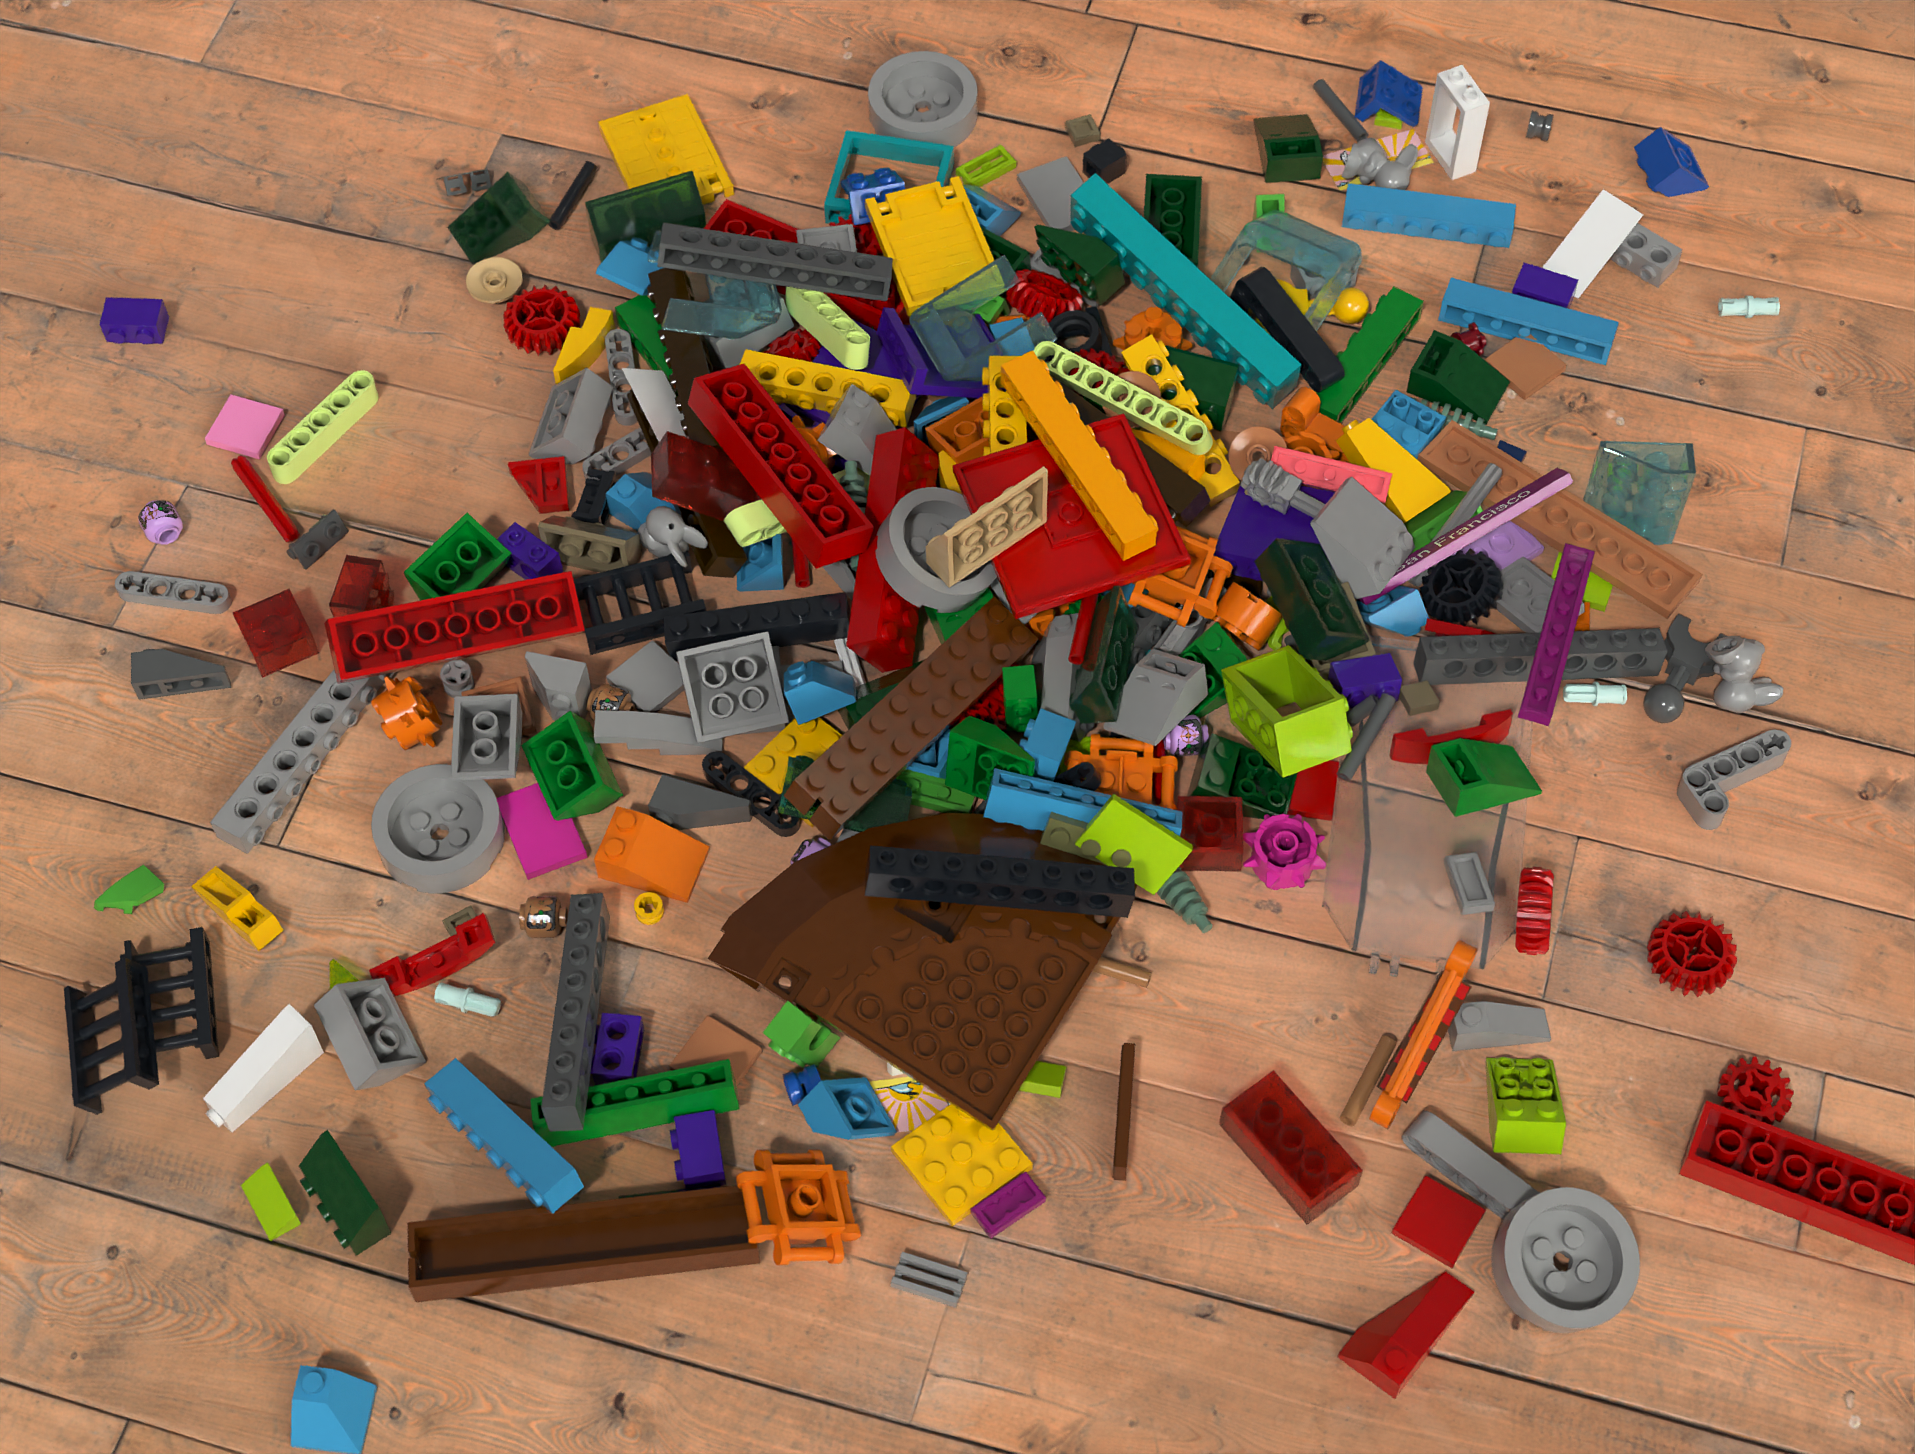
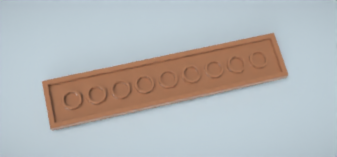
(1620, 554)

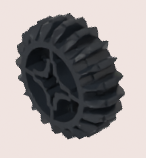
(1467, 571)

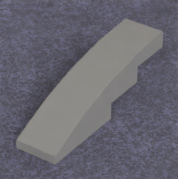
(651, 731)

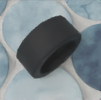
(1078, 320)

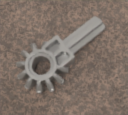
(1277, 488)

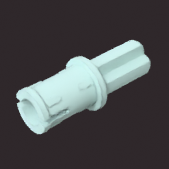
(1595, 693)
(467, 1000)

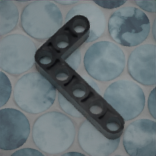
(1265, 299)

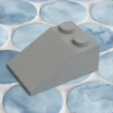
(854, 427)
(486, 737)

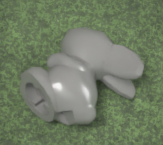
(1370, 163)
(667, 534)
(1737, 662)

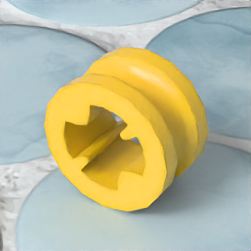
(648, 918)

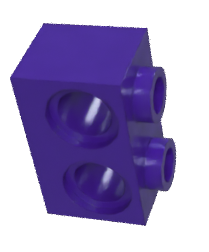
(529, 555)
(623, 1051)

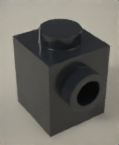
(1105, 160)

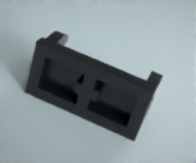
(593, 502)

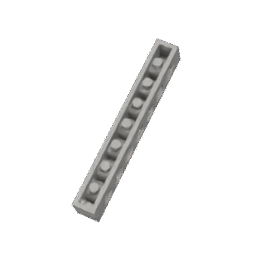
(288, 751)

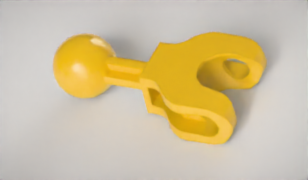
(1349, 308)

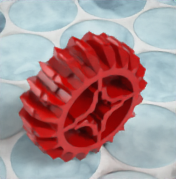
(1044, 294)
(541, 311)
(1534, 910)
(1679, 939)

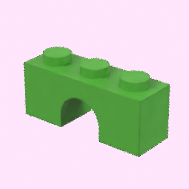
(800, 1036)

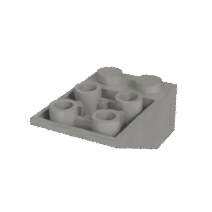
(1159, 696)

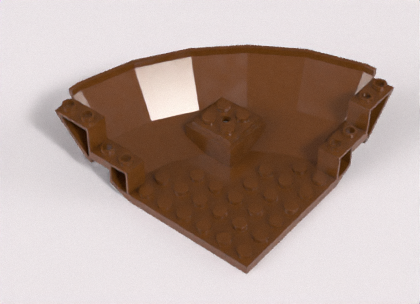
(938, 993)

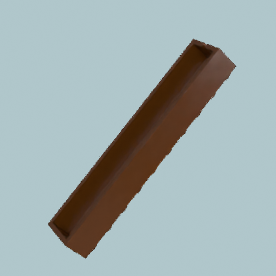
(910, 718)
(579, 1244)

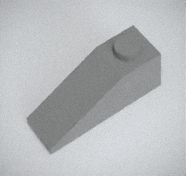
(1497, 1025)

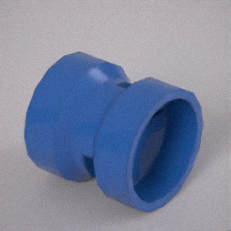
(808, 1078)

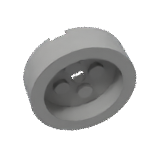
(922, 81)
(903, 552)
(430, 800)
(1600, 1252)

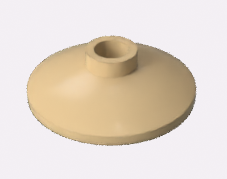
(494, 280)

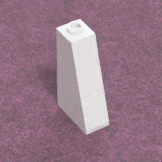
(263, 1069)

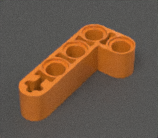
(1303, 415)

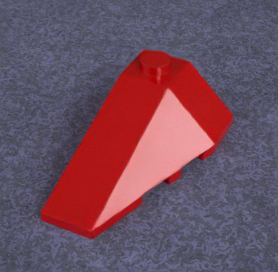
(1402, 1337)

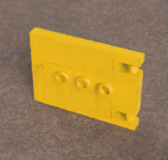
(665, 143)
(929, 238)

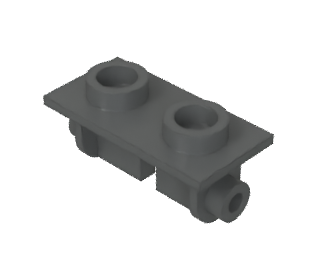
(318, 539)

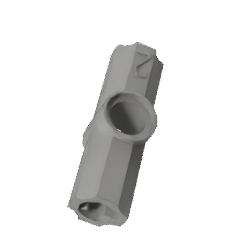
(1178, 638)

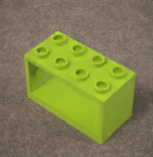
(1298, 739)

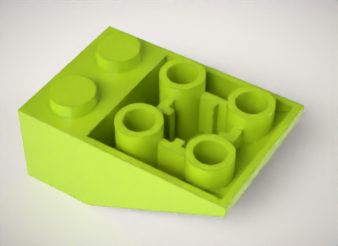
(1524, 1106)

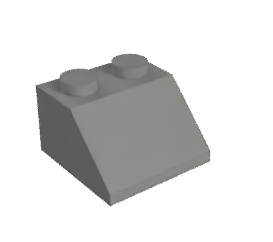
(559, 684)

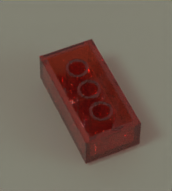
(698, 477)
(1290, 1147)

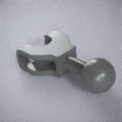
(1685, 665)

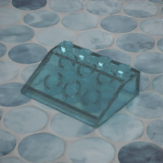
(1642, 485)

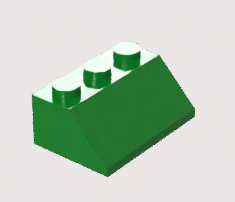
(458, 561)
(571, 768)

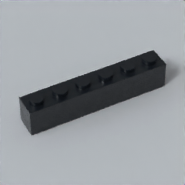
(786, 621)

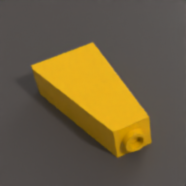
(1411, 484)

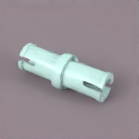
(1748, 306)

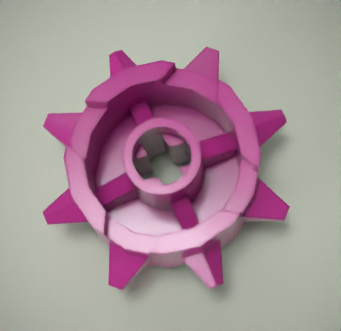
(1284, 851)

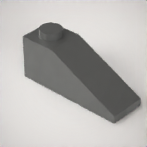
(169, 673)
(695, 806)

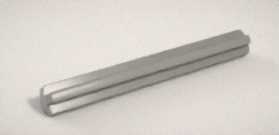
(1467, 507)

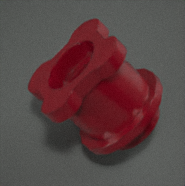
(1472, 338)

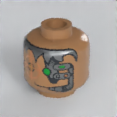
(609, 698)
(542, 917)

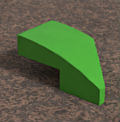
(130, 891)

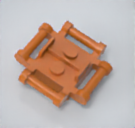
(1185, 583)
(1125, 772)
(802, 1204)

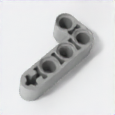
(1764, 752)

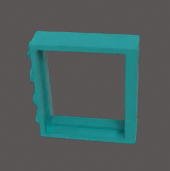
(886, 148)

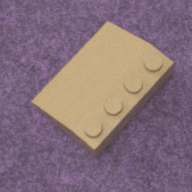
(989, 529)

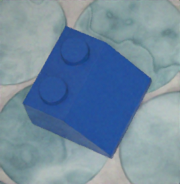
(1669, 164)

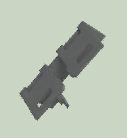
(460, 183)

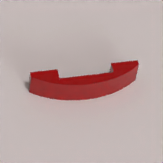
(1415, 745)
(439, 960)

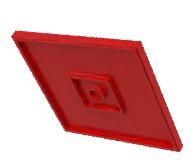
(1070, 552)

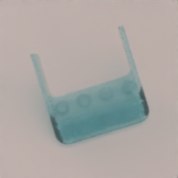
(1301, 246)
(735, 306)
(955, 337)

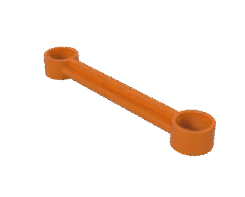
(1392, 1096)

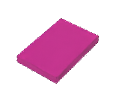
(536, 836)

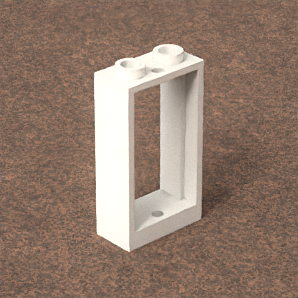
(1459, 151)

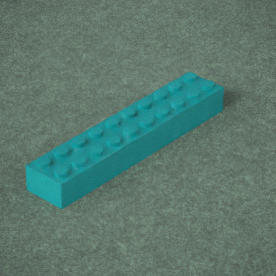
(1185, 292)

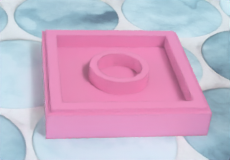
(244, 426)

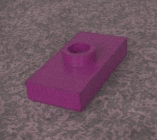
(1008, 1205)

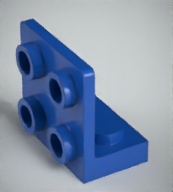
(1390, 90)
(868, 186)

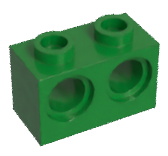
(1019, 696)

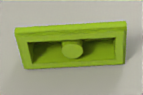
(1045, 1079)
(270, 1202)

